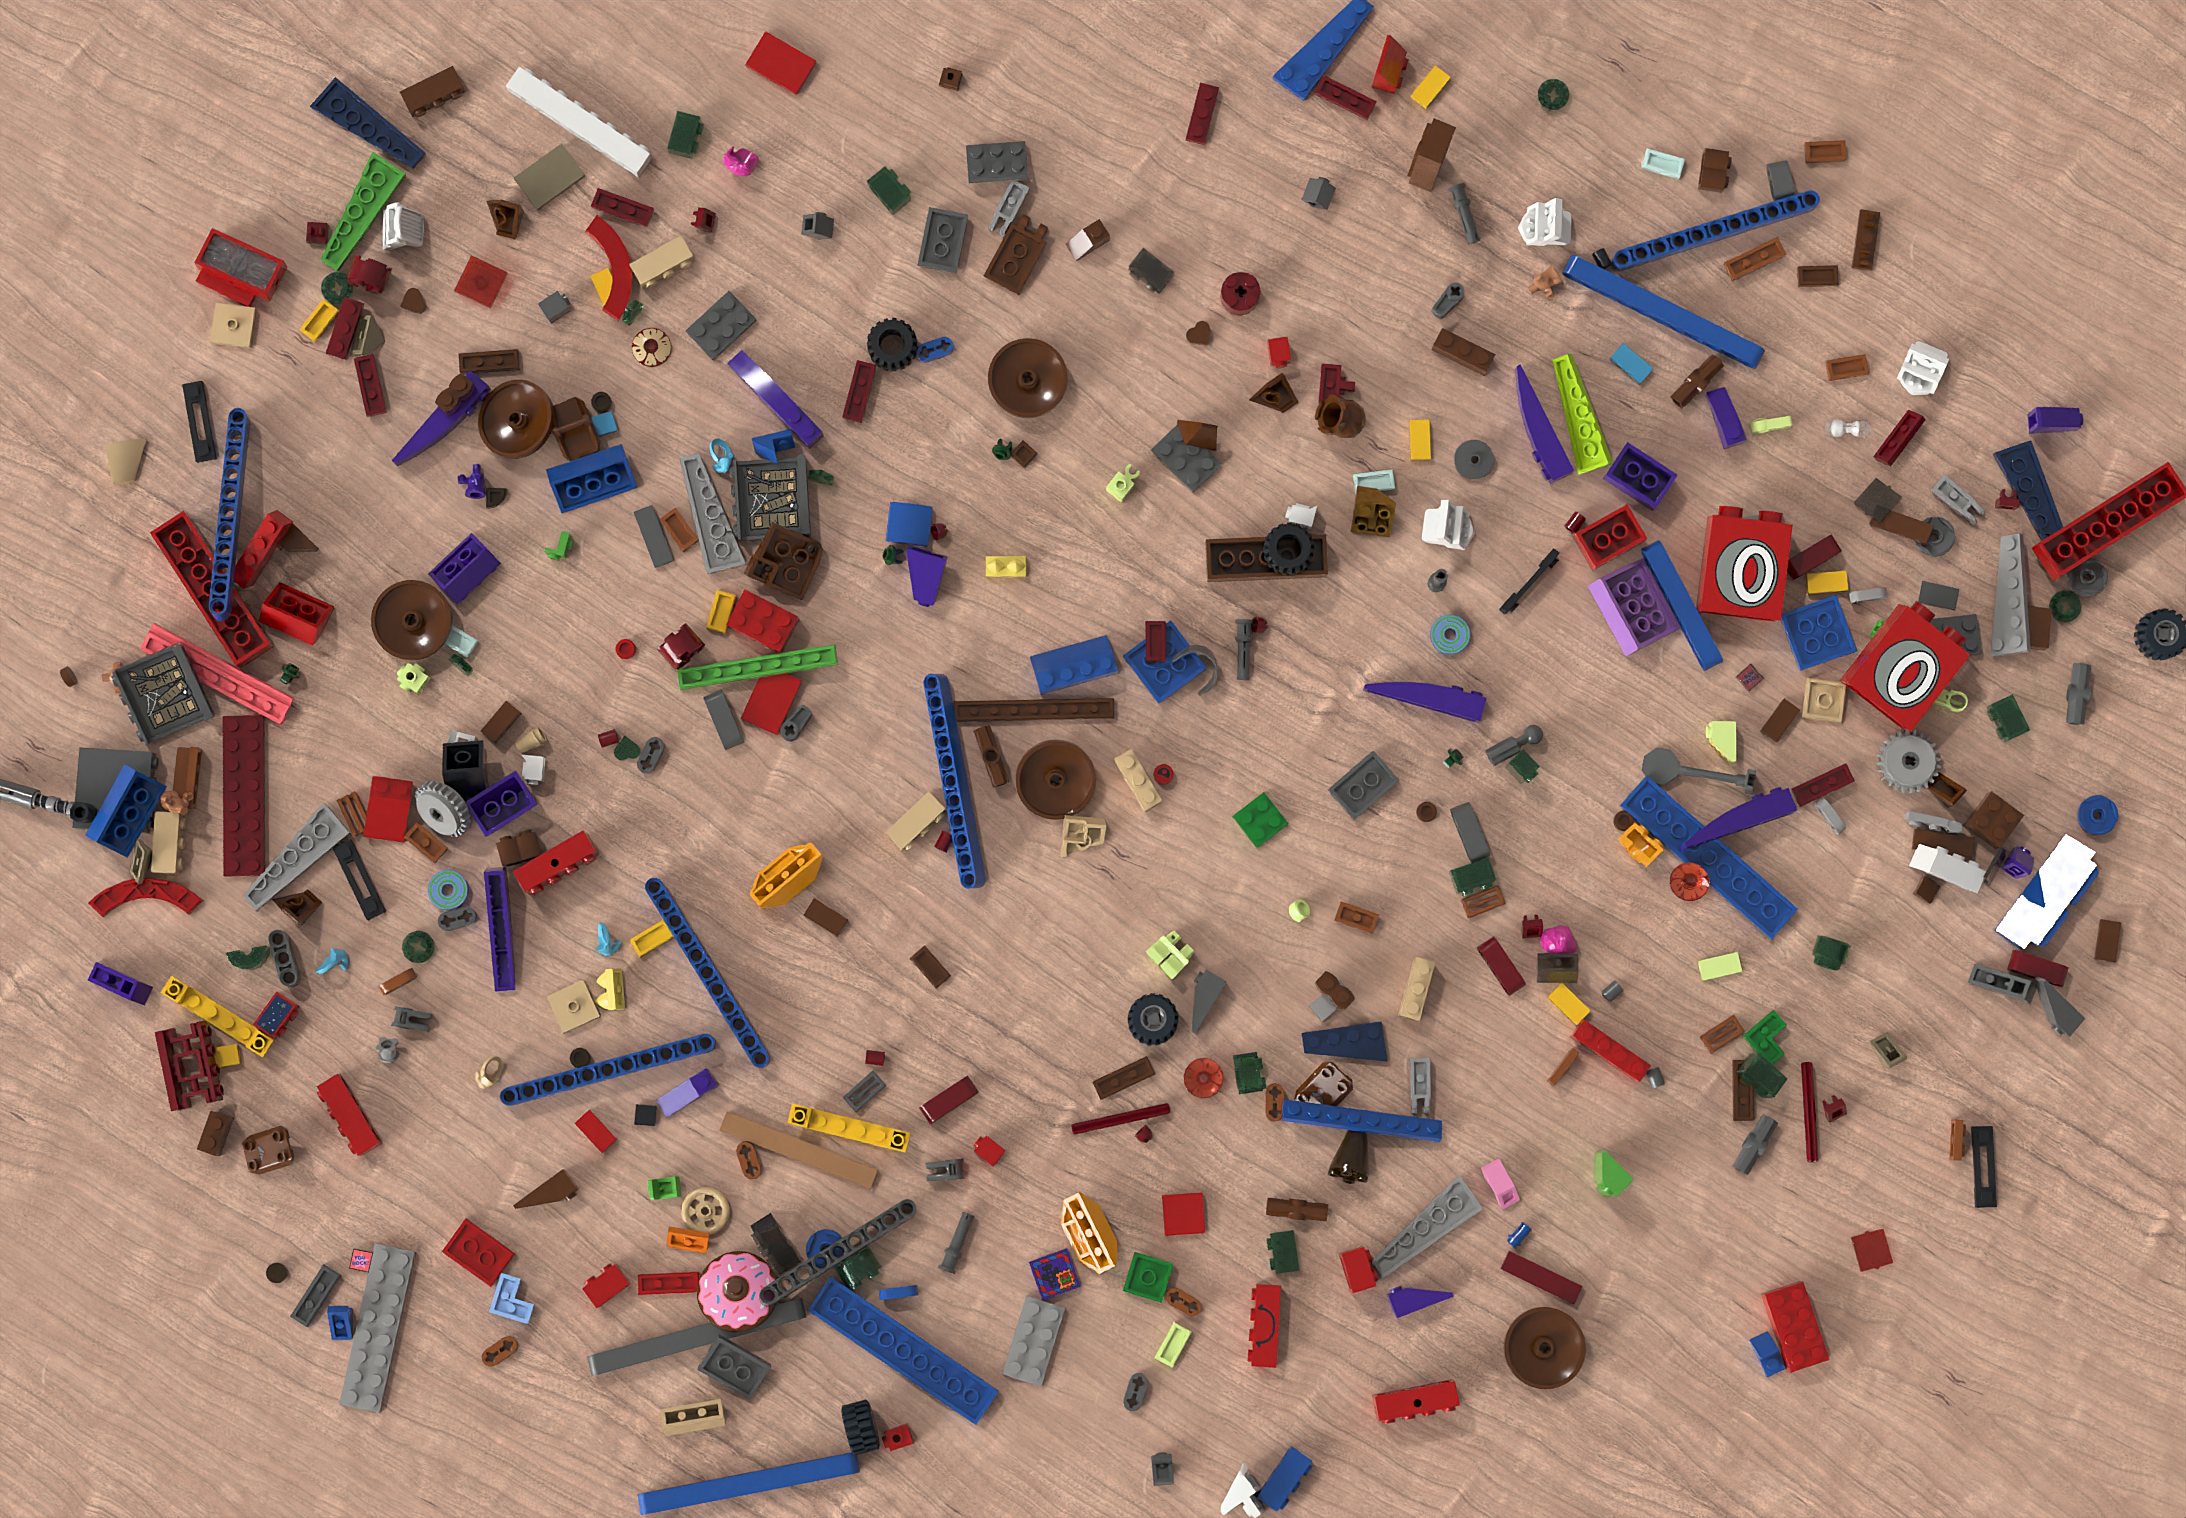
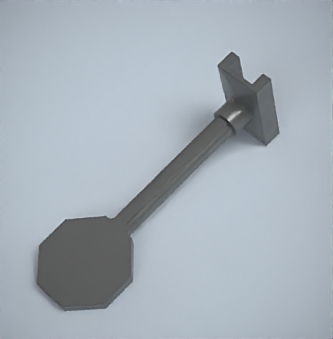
(1663, 767)

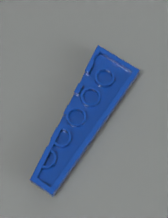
(1315, 58)

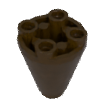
(1351, 1158)

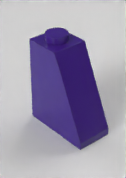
(2054, 419)
(925, 574)

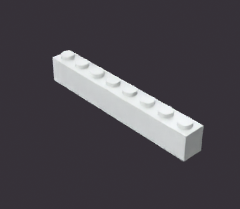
(578, 121)

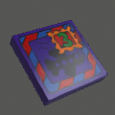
(1054, 1274)

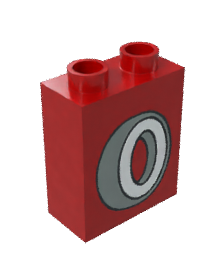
(1744, 565)
(1906, 665)

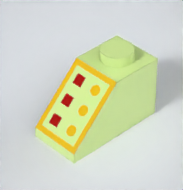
(1723, 738)

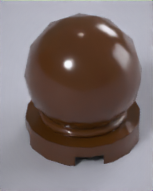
(1340, 417)

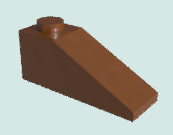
(556, 1189)

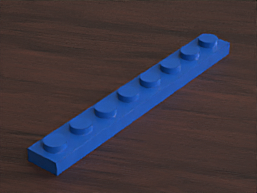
(1361, 1120)

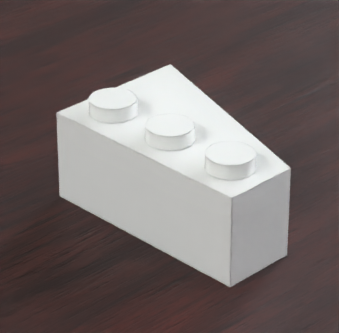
(1948, 867)

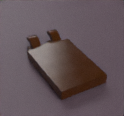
(1016, 256)

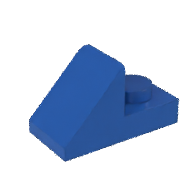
(771, 443)
(340, 1322)
(1767, 1354)

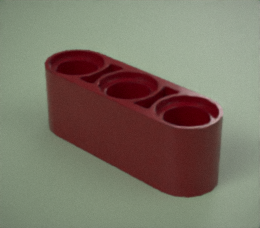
(1813, 557)
(1501, 966)
(2035, 966)
(948, 1100)

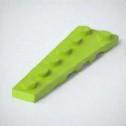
(1583, 428)

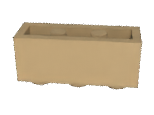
(662, 262)
(1138, 780)
(916, 822)
(168, 843)
(1416, 989)
(693, 1417)

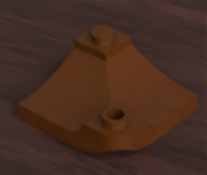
(785, 561)

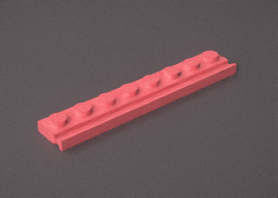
(225, 676)

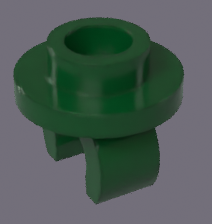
(1002, 452)
(889, 555)
(290, 672)
(1455, 756)

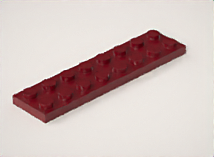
(243, 796)

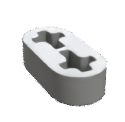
(1868, 595)
(1830, 816)

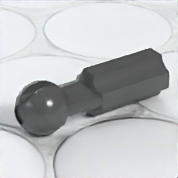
(1511, 746)

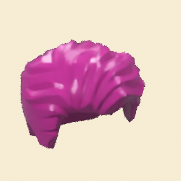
(740, 162)
(1558, 940)

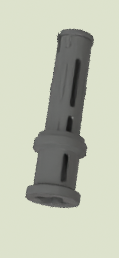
(1462, 204)
(1437, 580)
(1243, 638)
(953, 1253)

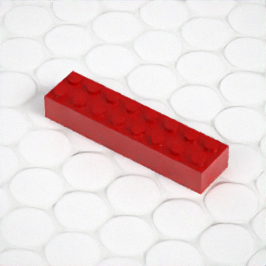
(2110, 521)
(193, 564)

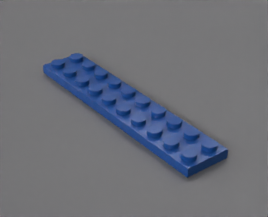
(1726, 870)
(903, 1350)

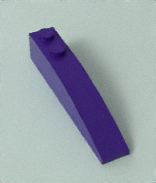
(776, 399)
(441, 424)
(1540, 432)
(1433, 697)
(1745, 816)
(500, 928)

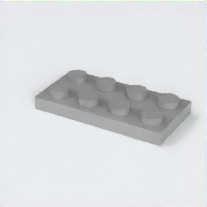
(1033, 1341)

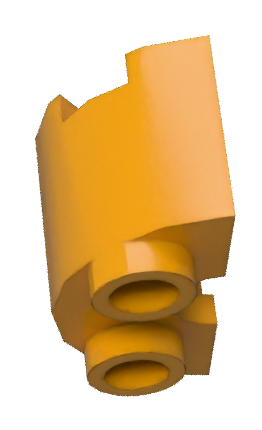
(1640, 845)

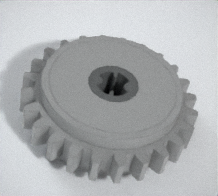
(1903, 775)
(442, 808)

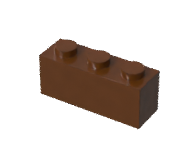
(433, 92)
(1463, 352)

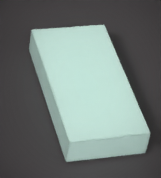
(1663, 163)
(1381, 480)
(461, 642)

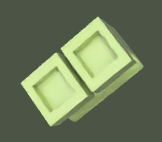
(1163, 948)

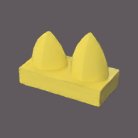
(1005, 566)
(614, 997)

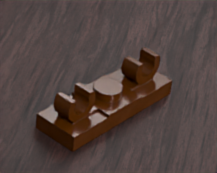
(1865, 240)

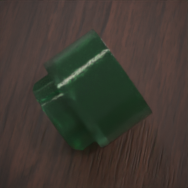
(1830, 952)

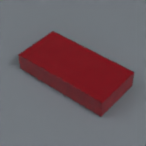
(1155, 641)

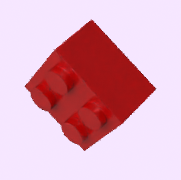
(1358, 1270)

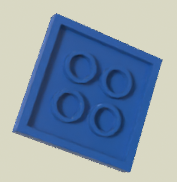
(1818, 633)
(1166, 677)

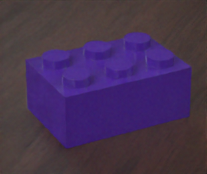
(1640, 476)

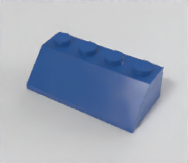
(591, 478)
(1074, 665)
(125, 811)

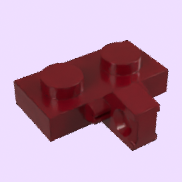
(1332, 382)

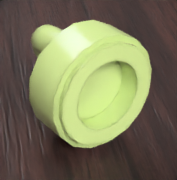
(1299, 910)

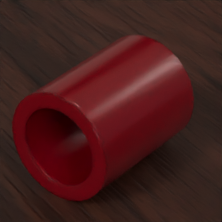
(1575, 522)
(608, 738)
(944, 841)
(875, 1057)

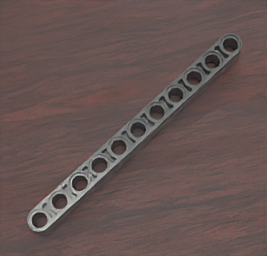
(684, 1340)

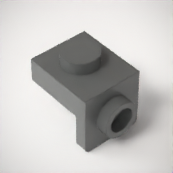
(1162, 1469)

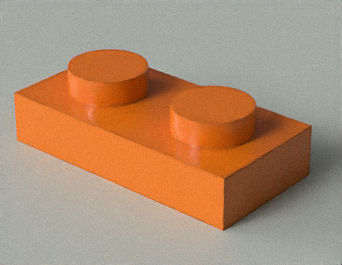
(687, 1239)

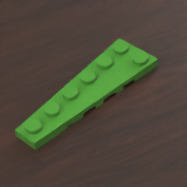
(369, 197)

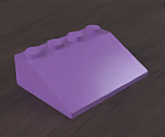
(1634, 607)

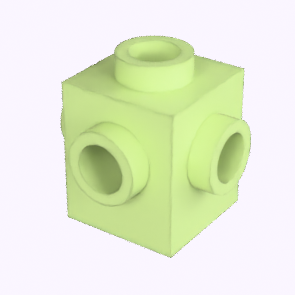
(419, 681)

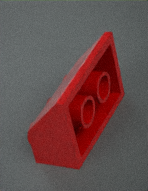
(295, 613)

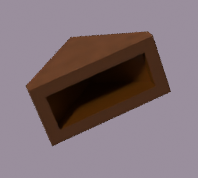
(1946, 790)

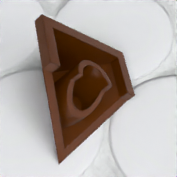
(506, 217)
(1276, 394)
(1198, 434)
(298, 906)

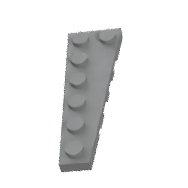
(713, 530)
(2011, 607)
(309, 845)
(1440, 1217)

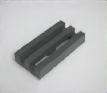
(862, 1082)

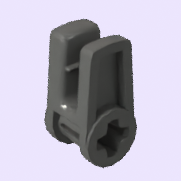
(1448, 302)
(798, 721)
(407, 1014)
(950, 1165)

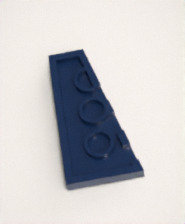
(1354, 1041)

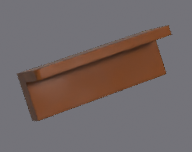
(187, 772)

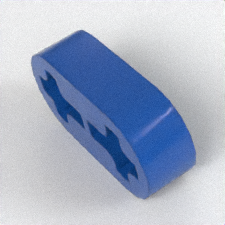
(936, 354)
(898, 1292)

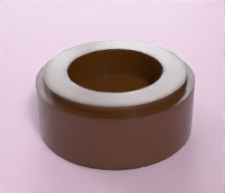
(68, 676)
(1426, 812)
(1623, 820)

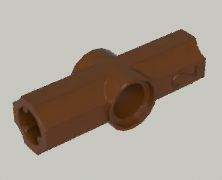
(1697, 381)
(986, 744)
(1297, 1209)

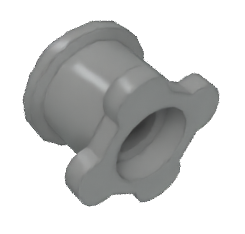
(387, 1050)

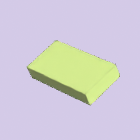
(1719, 966)
(1173, 1344)

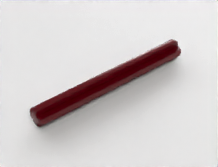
(1809, 1111)
(1121, 1118)

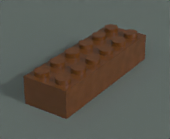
(1430, 154)
(1244, 559)

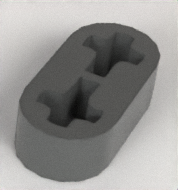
(654, 758)
(456, 914)
(1140, 1393)

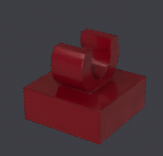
(704, 219)
(317, 232)
(2008, 503)
(1532, 928)
(1834, 1110)

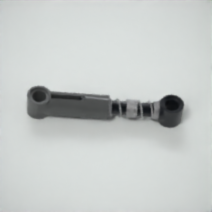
(32, 798)

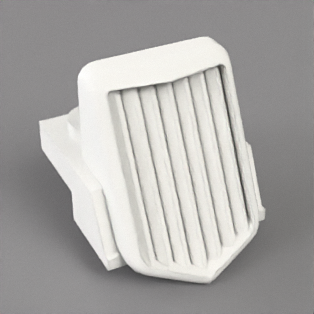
(1546, 224)
(402, 227)
(1922, 369)
(1448, 526)
(1243, 1491)

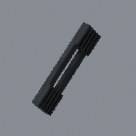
(204, 449)
(1511, 603)
(347, 853)
(1981, 1137)

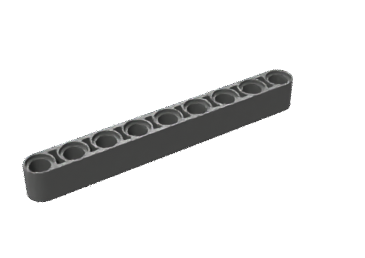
(830, 1259)

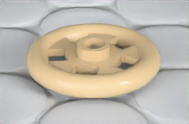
(719, 1200)

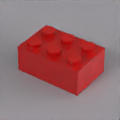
(1609, 537)
(762, 621)

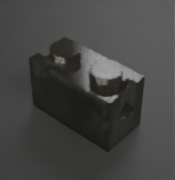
(1150, 271)
(1557, 968)

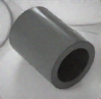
(1612, 991)
(1655, 1077)

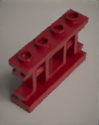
(174, 1070)

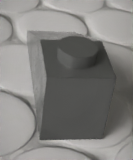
(2003, 983)
(1205, 994)
(2057, 1009)

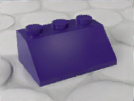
(464, 568)
(501, 803)

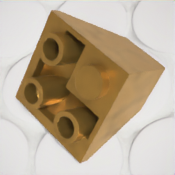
(1372, 512)

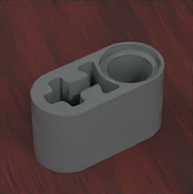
(1780, 180)

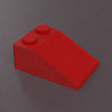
(1390, 66)
(388, 809)

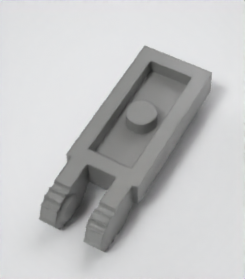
(1009, 205)
(1957, 498)
(1933, 822)
(1420, 1083)

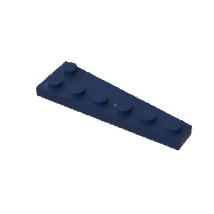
(355, 115)
(2026, 476)

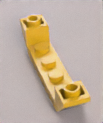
(217, 1015)
(848, 1128)

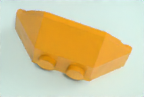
(786, 876)
(1089, 1233)

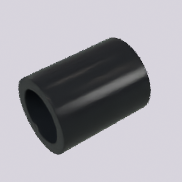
(1602, 258)

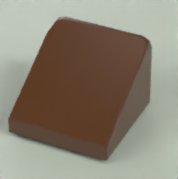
(1926, 889)

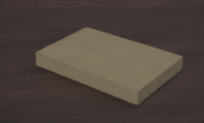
(549, 177)

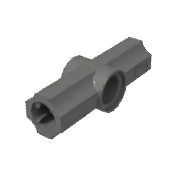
(2078, 694)
(1755, 1144)

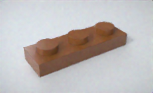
(1755, 259)

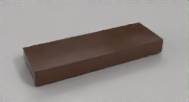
(489, 361)
(1905, 527)
(1954, 843)
(1123, 1078)
(1742, 1096)

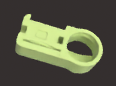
(1770, 425)
(1944, 700)

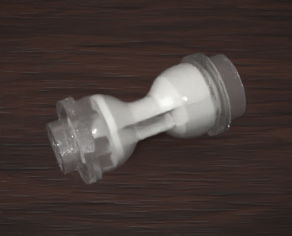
(1838, 428)

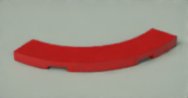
(619, 264)
(149, 888)

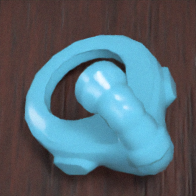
(723, 463)
(605, 941)
(335, 956)

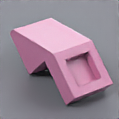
(1500, 1183)

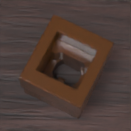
(951, 84)

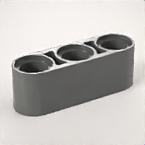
(723, 719)
(1470, 832)
(277, 951)

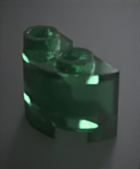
(251, 961)
(1248, 1073)
(858, 1268)

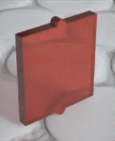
(1871, 1250)

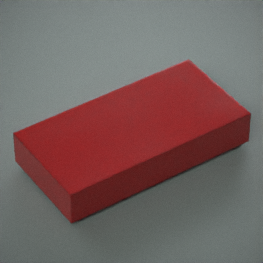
(595, 1131)

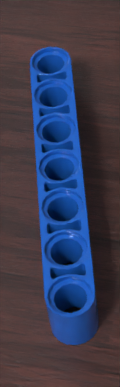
(1681, 605)

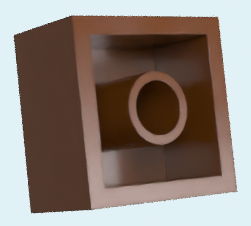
(1993, 820)

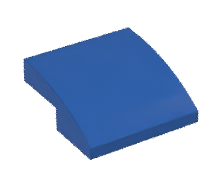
(909, 524)

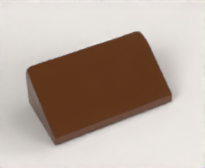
(501, 722)

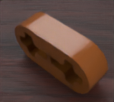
(397, 981)
(1269, 1102)
(744, 1162)
(1186, 1297)
(497, 1347)

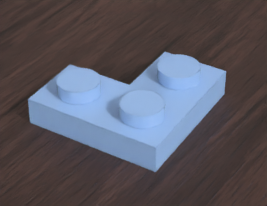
(505, 1300)

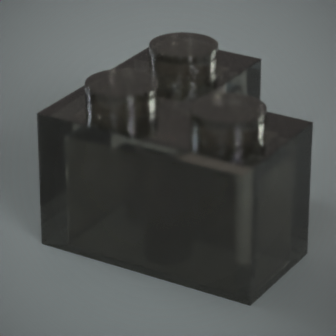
(774, 1244)

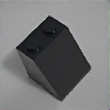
(465, 768)

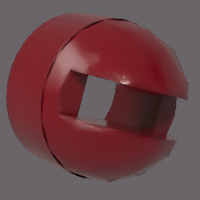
(938, 531)
(1259, 625)
(1144, 1134)

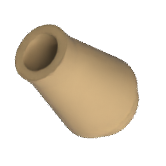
(532, 740)

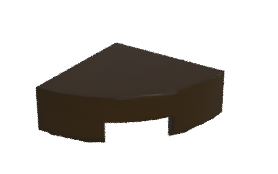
(495, 497)

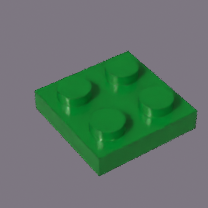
(1260, 820)
(1148, 1277)

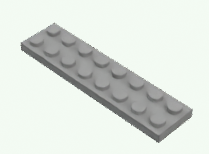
(377, 1328)

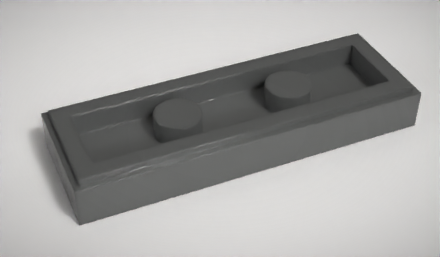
(653, 536)
(315, 1295)

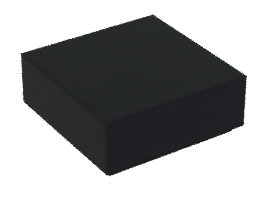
(645, 1115)

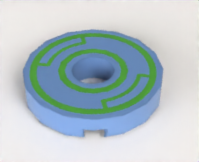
(1447, 646)
(436, 886)

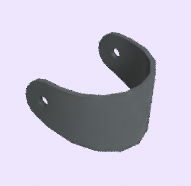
(1205, 651)

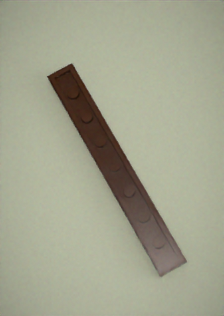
(1034, 709)

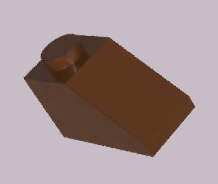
(1088, 240)
(297, 541)

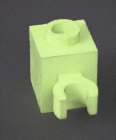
(1121, 484)

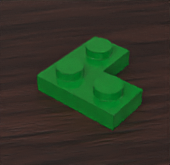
(1761, 1036)

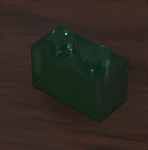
(685, 134)
(889, 190)
(2007, 718)
(1523, 767)
(1472, 876)
(1761, 1075)

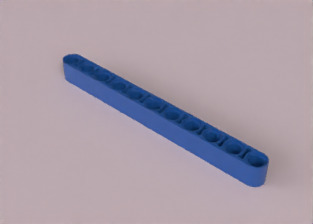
(1722, 224)
(1663, 311)
(233, 522)
(961, 788)
(700, 965)
(597, 1068)
(748, 1483)

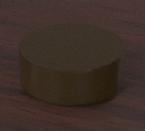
(601, 402)
(580, 1057)
(276, 1272)

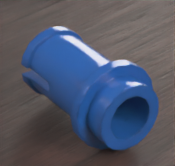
(1519, 1235)

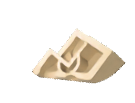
(124, 460)
(1081, 833)

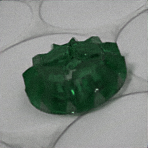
(1561, 90)
(329, 283)
(2057, 608)
(426, 942)

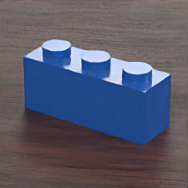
(1284, 1479)

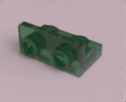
(1283, 1252)

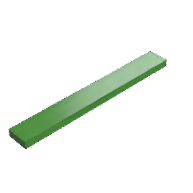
(757, 667)

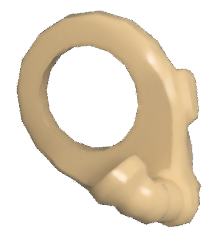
(485, 1080)

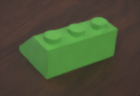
(1610, 1175)

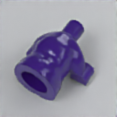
(475, 483)

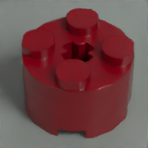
(369, 274)
(1247, 284)
(681, 647)

